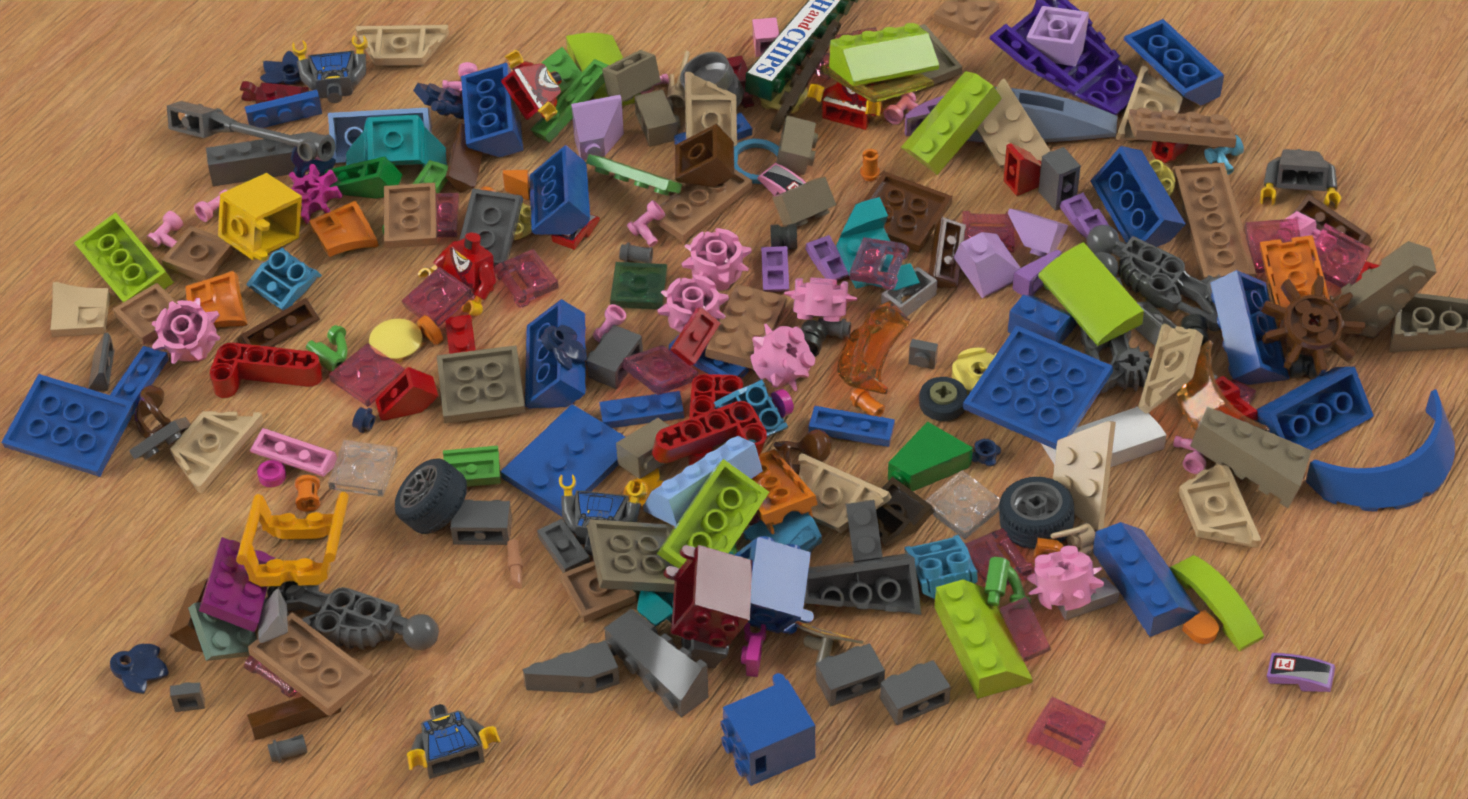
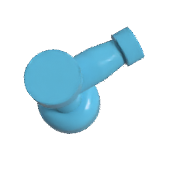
(1218, 154)

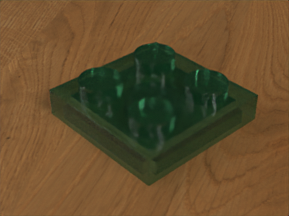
(638, 285)

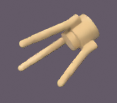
(677, 92)
(1080, 536)

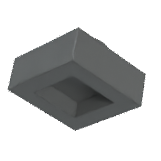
(923, 353)
(187, 697)

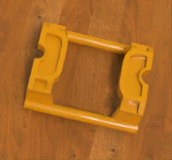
(289, 527)

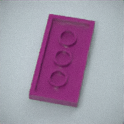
(229, 591)

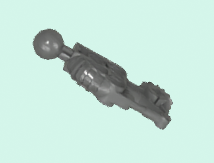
(1156, 274)
(1128, 363)
(350, 623)

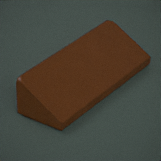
(463, 163)
(1322, 214)
(946, 240)
(281, 325)
(284, 717)

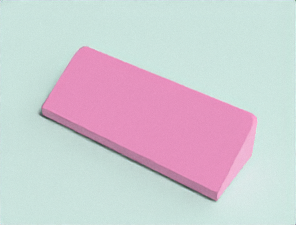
(294, 452)

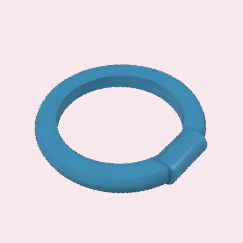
(752, 143)

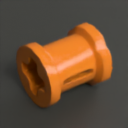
(307, 493)

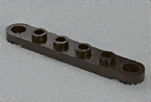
(800, 82)

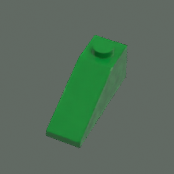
(366, 178)

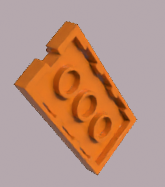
(1292, 262)
(783, 493)

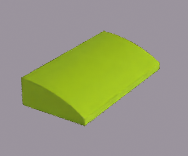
(589, 46)
(122, 258)
(1091, 294)
(715, 514)

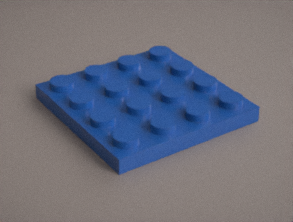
(1038, 387)

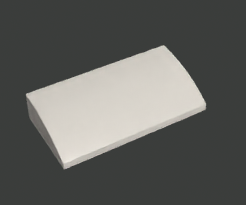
(1134, 436)

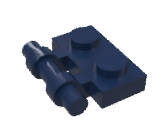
(440, 99)

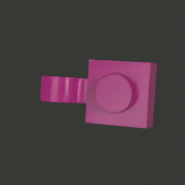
(752, 654)

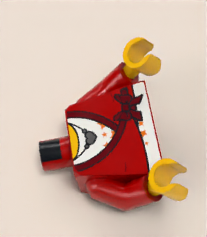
(532, 87)
(844, 105)
(470, 265)

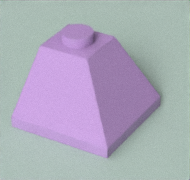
(1059, 34)
(597, 125)
(1037, 232)
(986, 263)

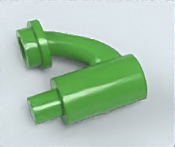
(327, 357)
(998, 574)

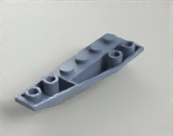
(1063, 118)

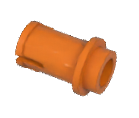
(870, 168)
(863, 400)

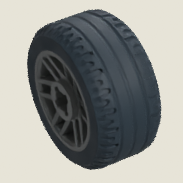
(430, 496)
(1035, 510)

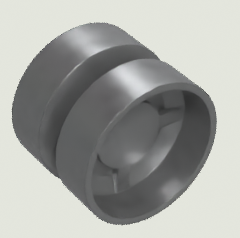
(717, 70)

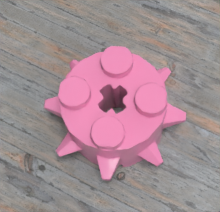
(717, 257)
(688, 295)
(820, 298)
(186, 331)
(782, 356)
(1065, 578)

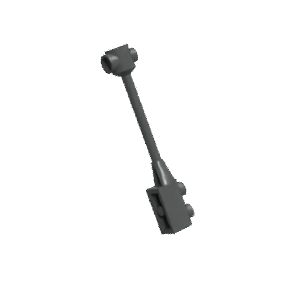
(206, 121)

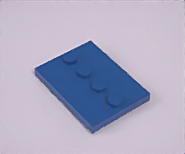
(69, 425)
(568, 446)

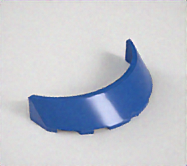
(1396, 483)

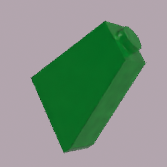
(929, 458)

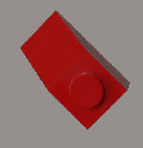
(1021, 170)
(406, 395)

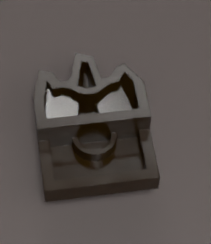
(901, 514)

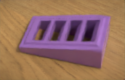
(1026, 278)

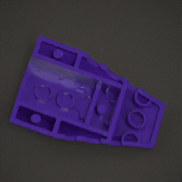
(1098, 75)

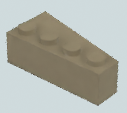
(1388, 287)
(1430, 324)
(1252, 453)

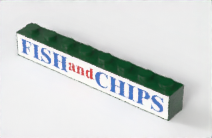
(791, 46)

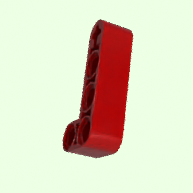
(262, 364)
(704, 392)
(673, 443)

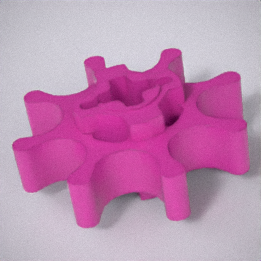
(315, 191)

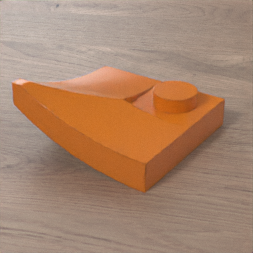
(343, 230)
(220, 295)

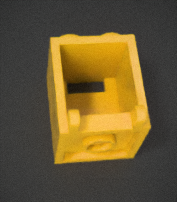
(259, 216)

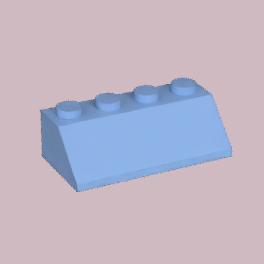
(348, 126)
(676, 494)

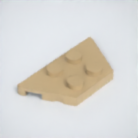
(402, 43)
(1151, 95)
(709, 106)
(1010, 124)
(1171, 364)
(211, 444)
(1084, 469)
(834, 489)
(1218, 508)

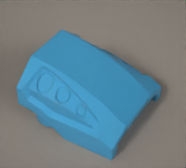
(282, 279)
(761, 402)
(794, 529)
(942, 564)

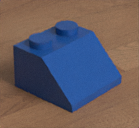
(1041, 318)

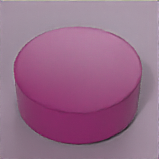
(783, 402)
(271, 473)

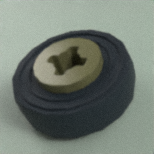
(942, 398)

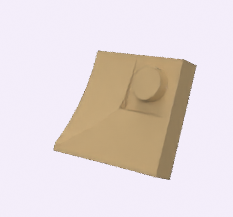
(79, 310)

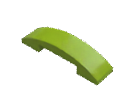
(1221, 598)

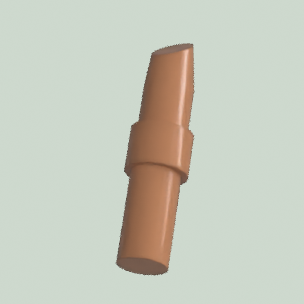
(515, 563)

